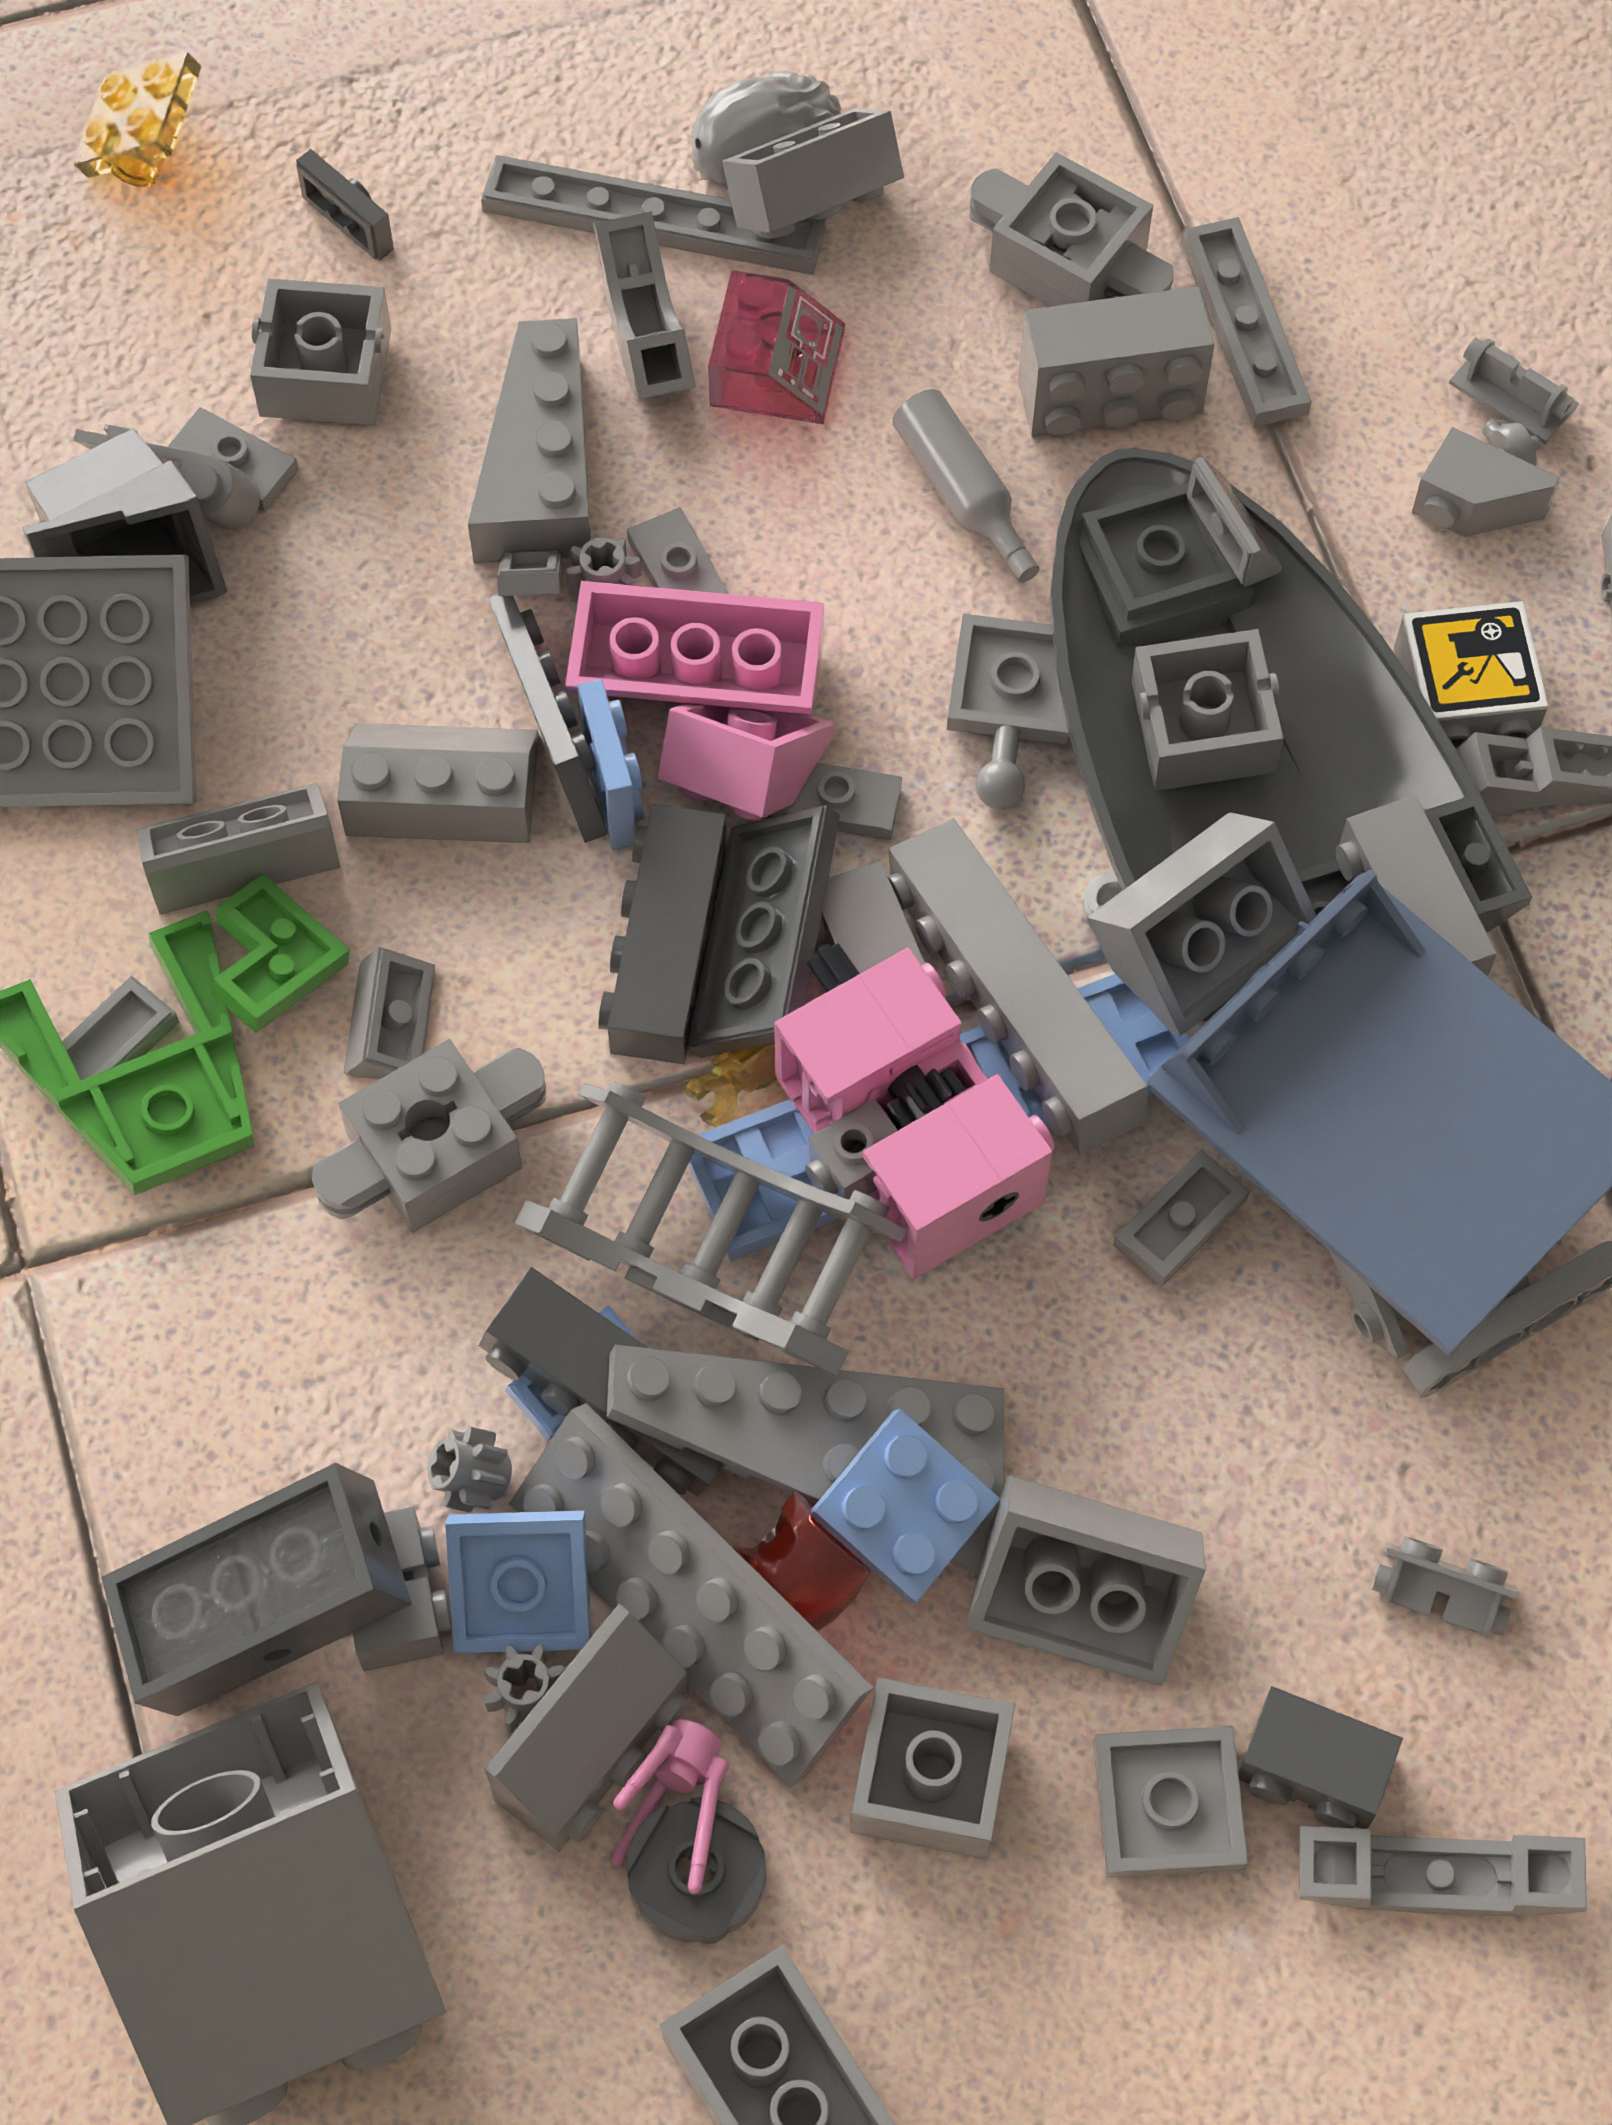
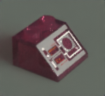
(774, 350)

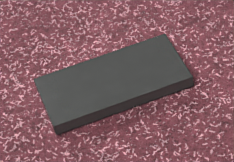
(763, 929)

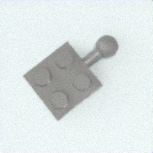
(1006, 690)

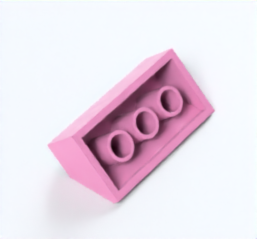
(697, 647)

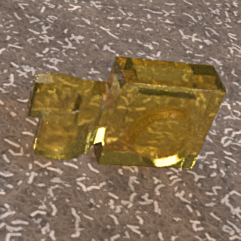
(733, 1072)

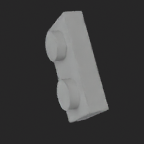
(1181, 1218)

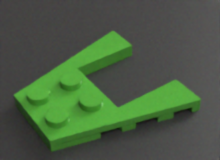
(160, 1109)

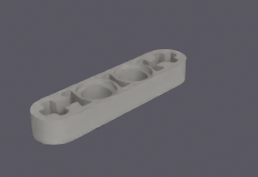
(1515, 1320)

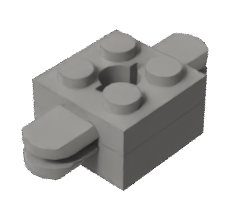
(1069, 210)
(440, 1158)

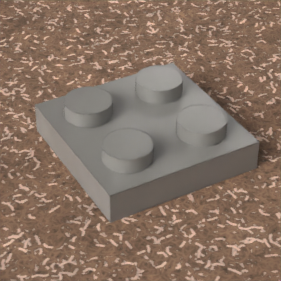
(1170, 1802)

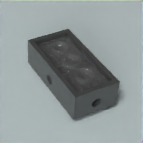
(255, 1590)

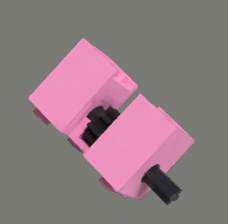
(962, 1143)

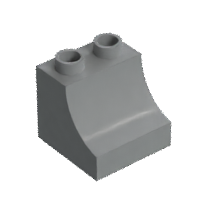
(245, 1911)

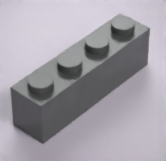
(665, 934)
(566, 1354)

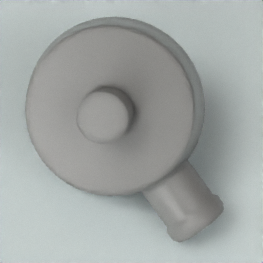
(1513, 439)

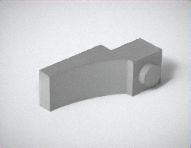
(1539, 770)

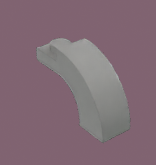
(641, 307)

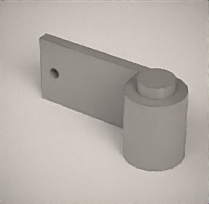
(223, 491)

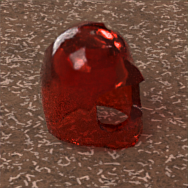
(807, 1564)

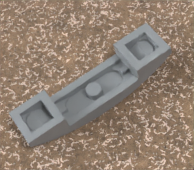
(1442, 1874)

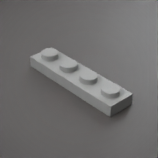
(1246, 322)

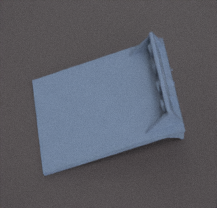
(1400, 1110)

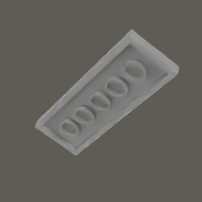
(697, 1597)

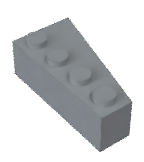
(535, 460)

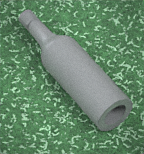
(962, 475)

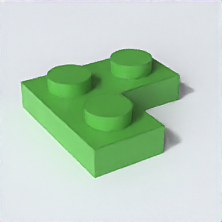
(286, 956)

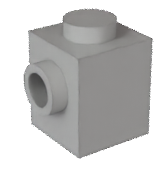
(837, 1151)

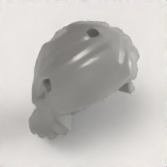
(755, 114)

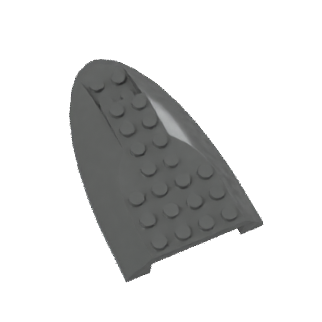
(1354, 725)

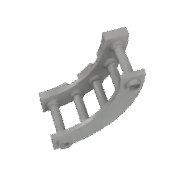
(696, 1283)

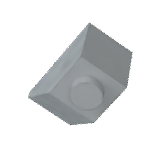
(1481, 488)

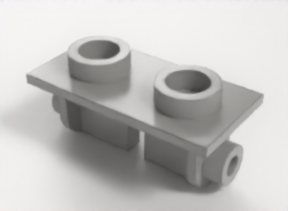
(1512, 391)
(1472, 1591)

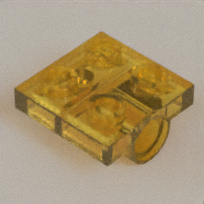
(137, 119)

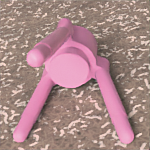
(683, 1760)

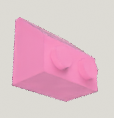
(742, 755)

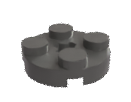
(658, 1882)

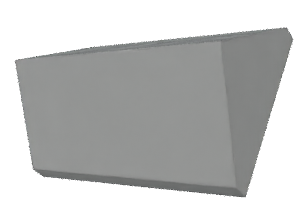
(232, 845)

